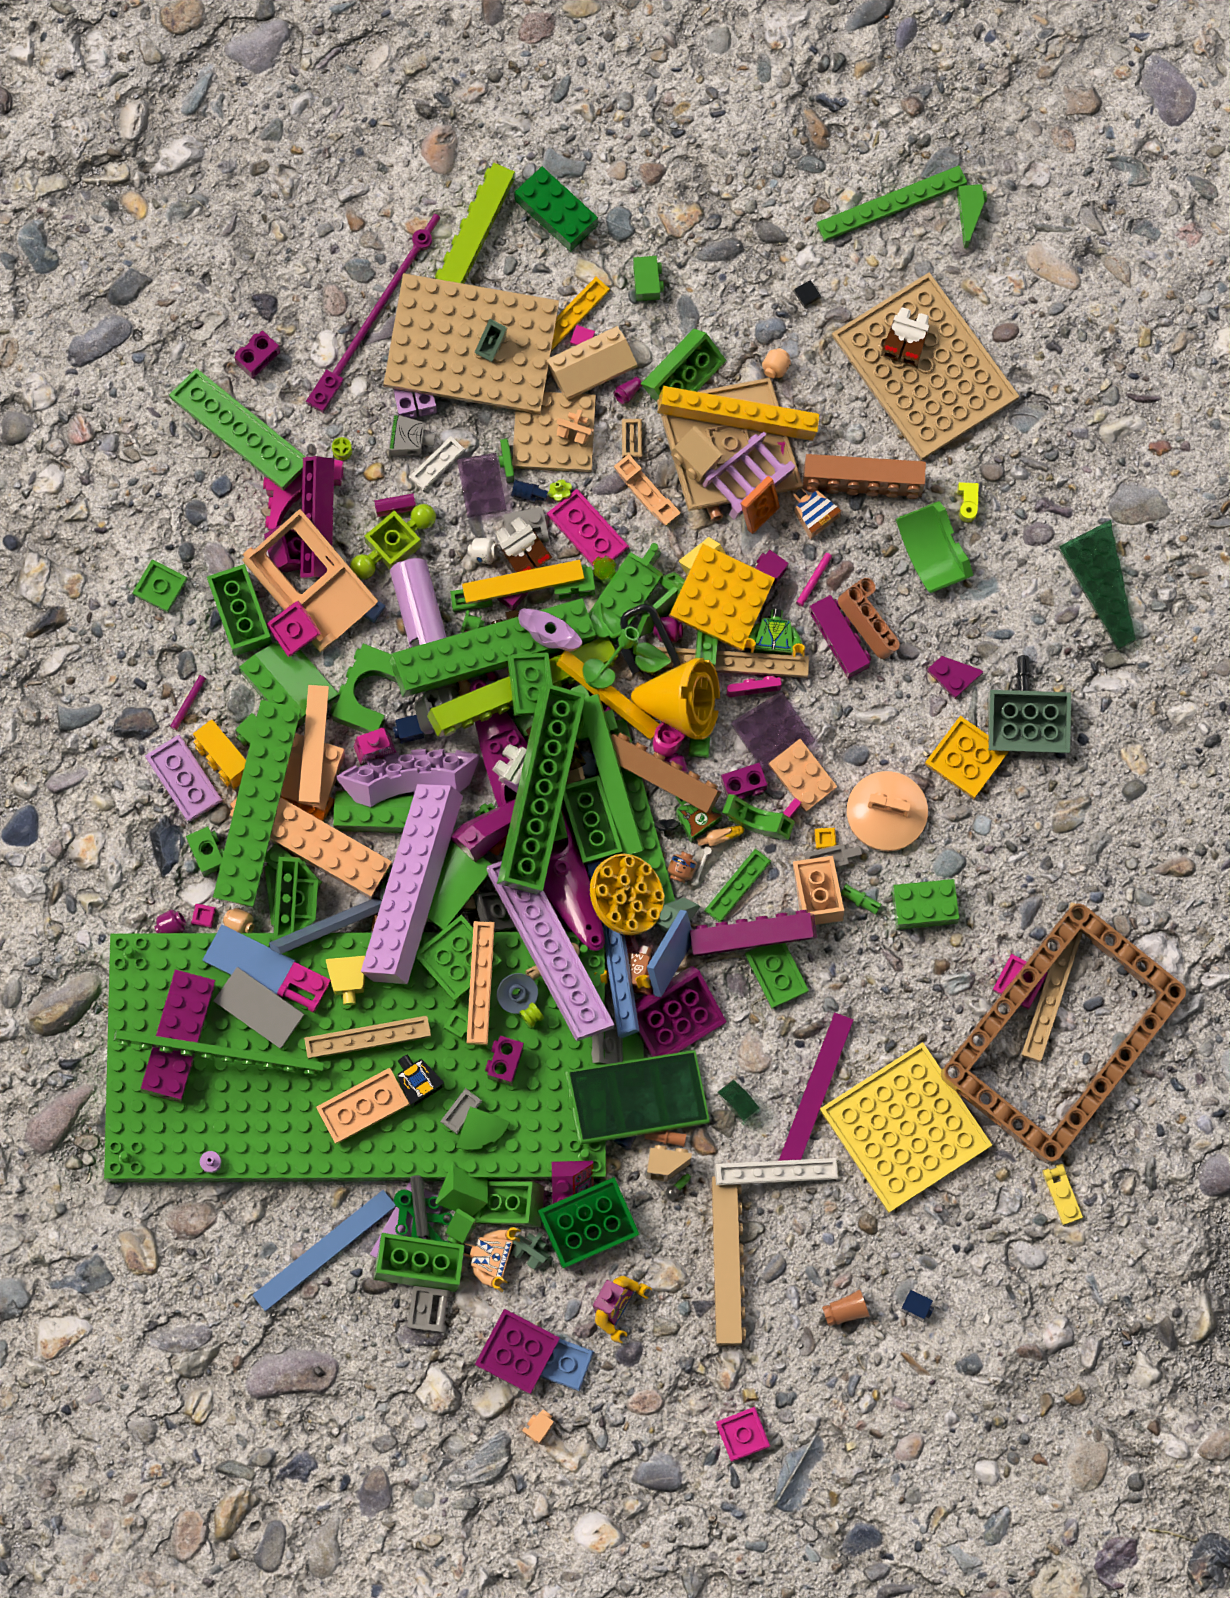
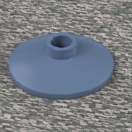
(516, 1002)

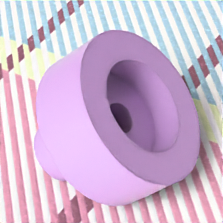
(214, 1165)

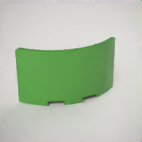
(932, 548)

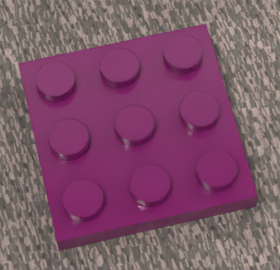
(517, 1351)

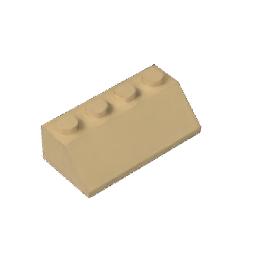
(591, 363)

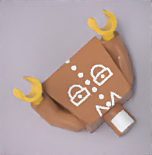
(638, 969)

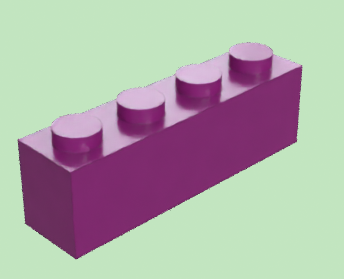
(839, 636)

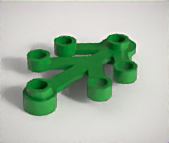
(404, 1207)

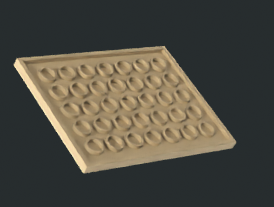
(440, 330)
(949, 388)

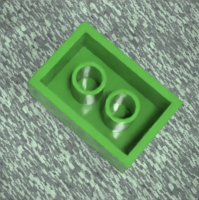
(925, 904)

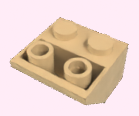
(665, 1163)

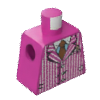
(373, 745)

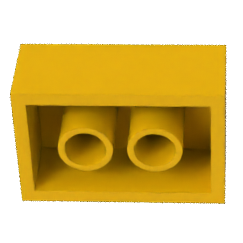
(220, 753)

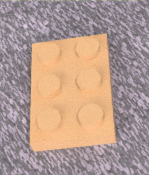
(802, 775)

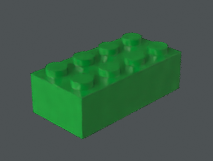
(556, 209)

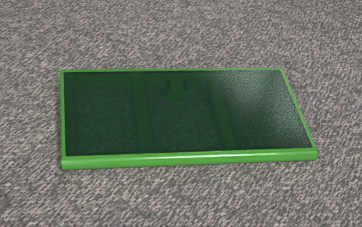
(637, 1097)

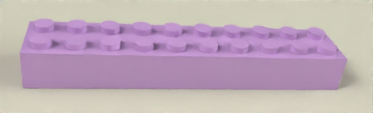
(412, 884)

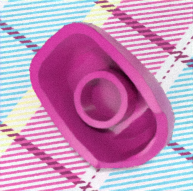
(667, 740)

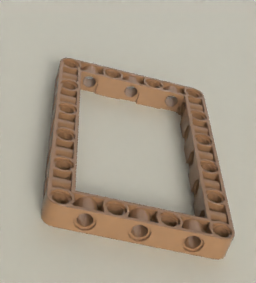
(1015, 993)

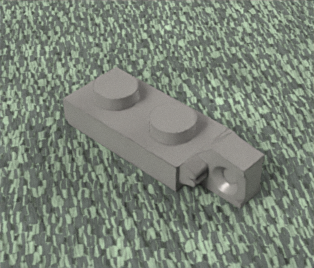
(841, 853)

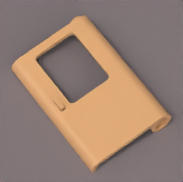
(332, 601)

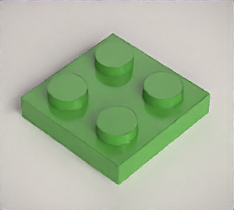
(159, 586)

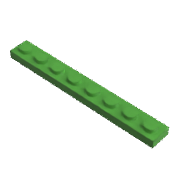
(891, 203)

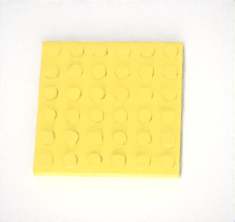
(905, 1127)

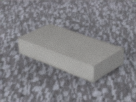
(456, 1116)

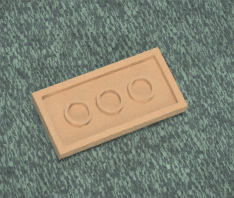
(362, 1106)

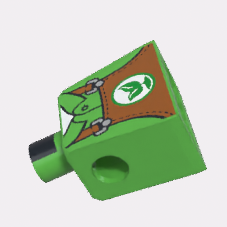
(695, 821)

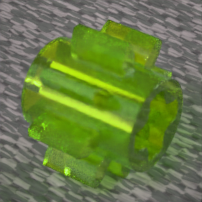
(604, 567)

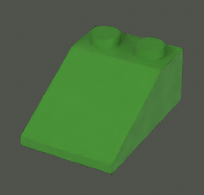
(512, 1204)

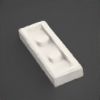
(437, 464)

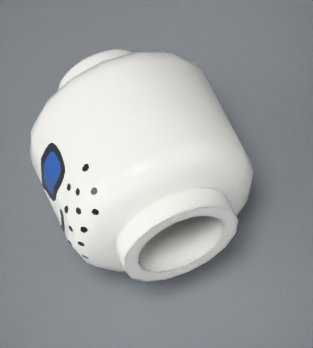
(483, 550)

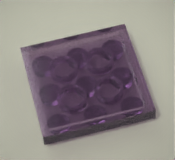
(771, 729)

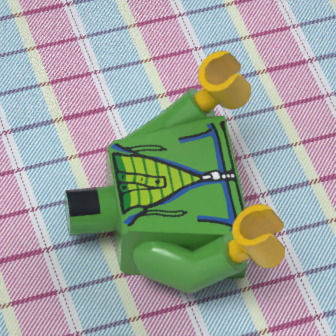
(774, 636)

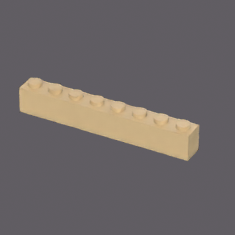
(727, 1264)

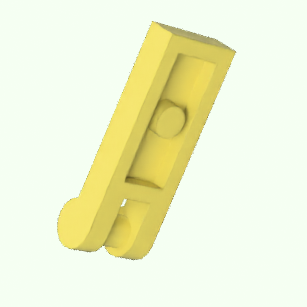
(1062, 1195)

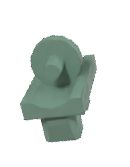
(538, 1255)

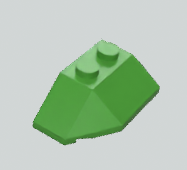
(294, 897)

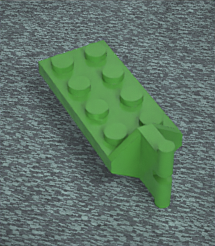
(631, 584)

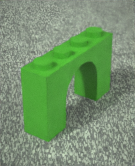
(347, 709)

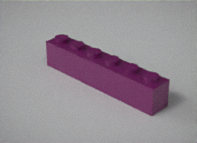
(318, 507)
(753, 933)

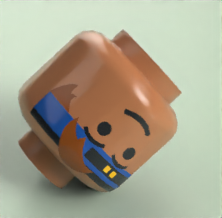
(682, 867)

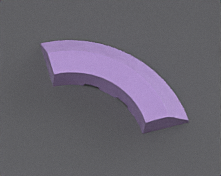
(402, 773)

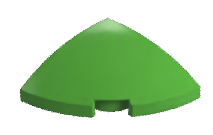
(480, 1129)

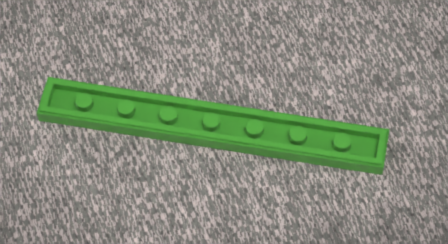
(611, 775)

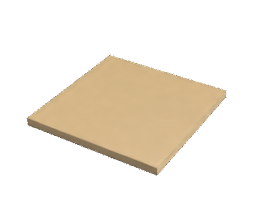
(730, 441)

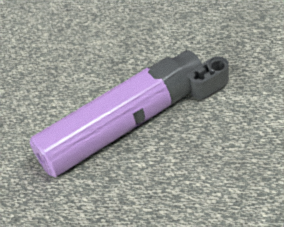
(422, 625)

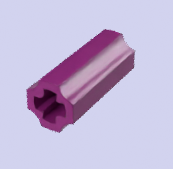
(400, 504)

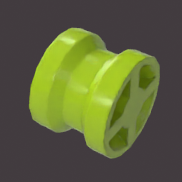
(339, 446)
(531, 1015)

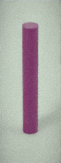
(188, 702)

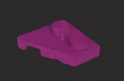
(953, 675)

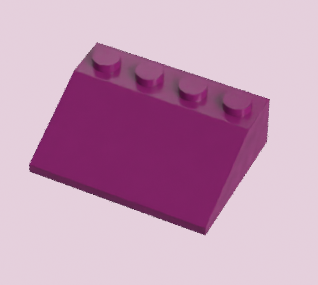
(679, 1016)

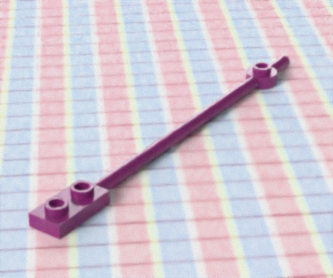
(331, 381)

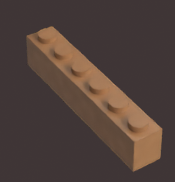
(665, 775)

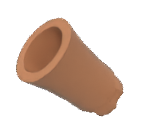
(846, 1309)

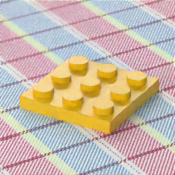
(965, 758)

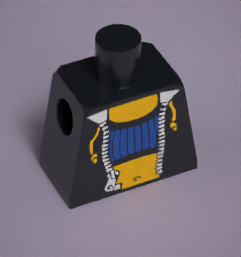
(418, 1080)

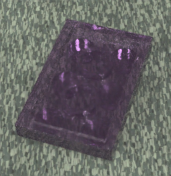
(481, 485)

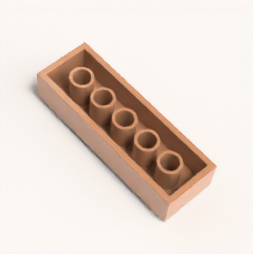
(864, 476)

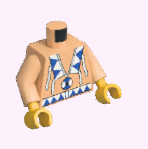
(491, 1256)

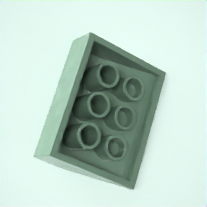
(1029, 721)

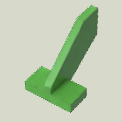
(664, 605)

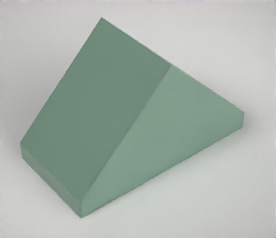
(491, 340)

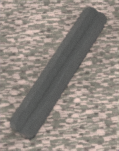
(419, 1206)

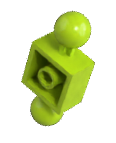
(393, 529)

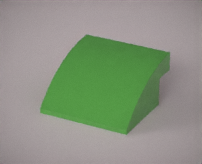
(455, 887)

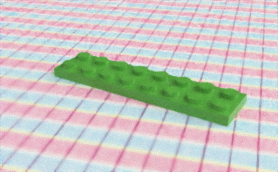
(239, 429)

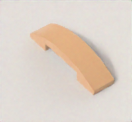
(645, 490)

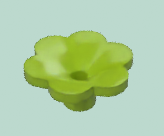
(560, 490)

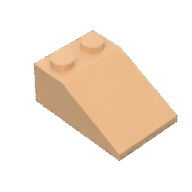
(819, 889)

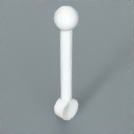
(707, 851)

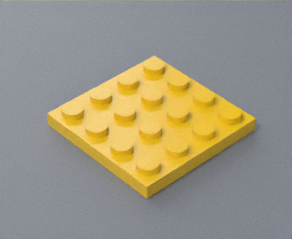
(721, 597)

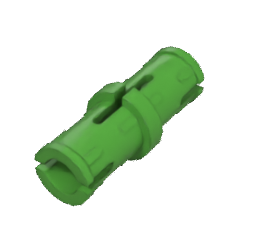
(860, 899)

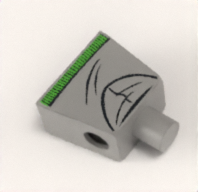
(408, 437)

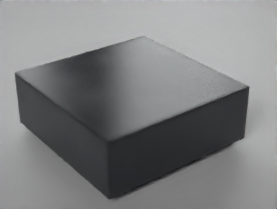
(807, 293)

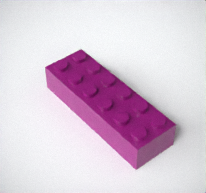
(180, 1020)

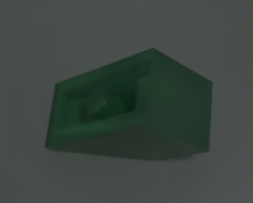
(739, 1101)

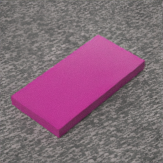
(586, 528)

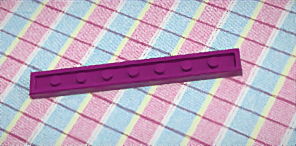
(816, 1088)

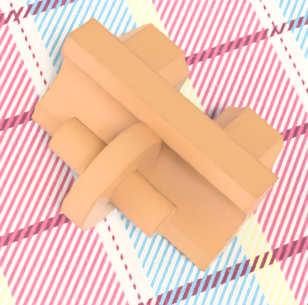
(582, 431)

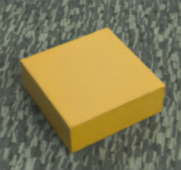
(824, 838)

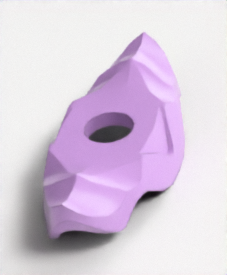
(535, 621)

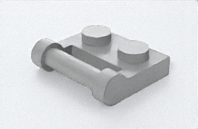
(534, 517)
(421, 1309)

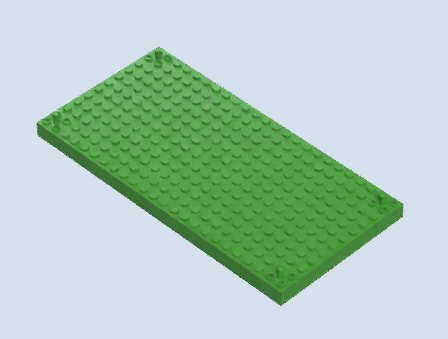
(268, 1118)

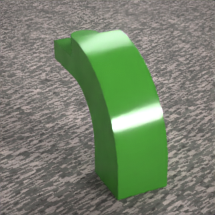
(757, 820)

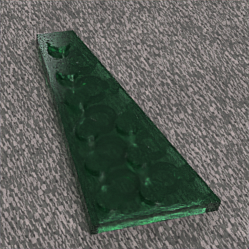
(1099, 574)

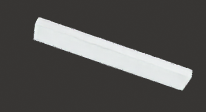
(776, 1171)

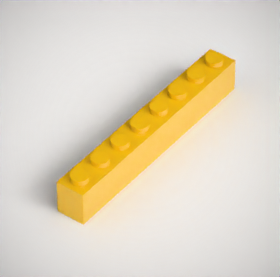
(738, 413)

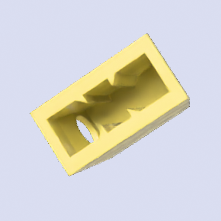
(347, 977)

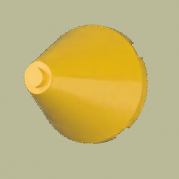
(683, 697)

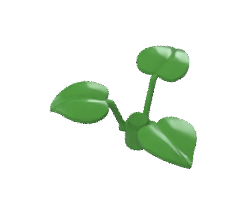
(608, 624)

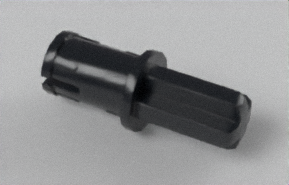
(1023, 673)

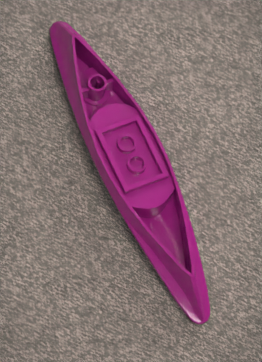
(566, 877)

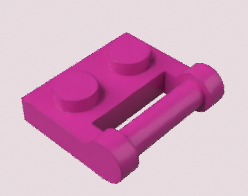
(307, 981)

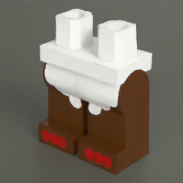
(906, 331)
(522, 541)

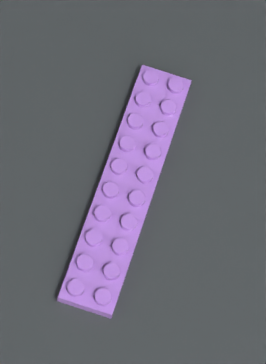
(555, 959)

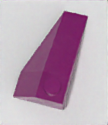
(484, 832)

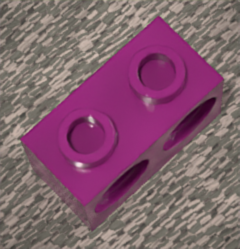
(261, 357)
(741, 777)
(509, 1061)

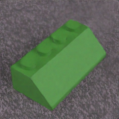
(686, 365)
(383, 817)
(419, 1262)

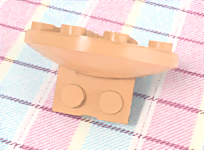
(887, 811)

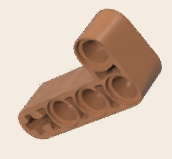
(867, 619)

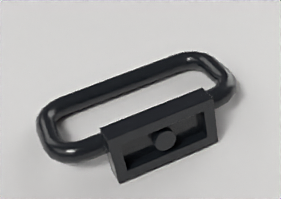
(628, 653)

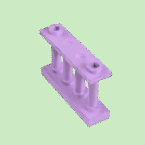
(781, 472)

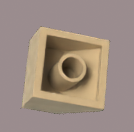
(696, 454)

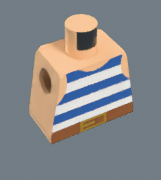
(815, 512)

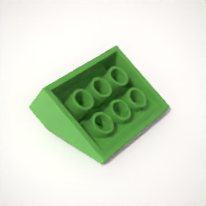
(284, 678)

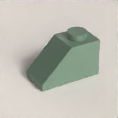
(671, 910)

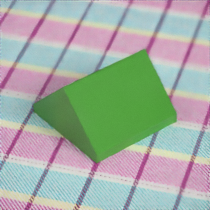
(463, 1192)

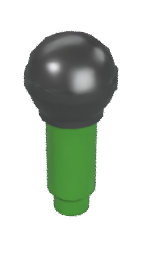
(673, 1191)

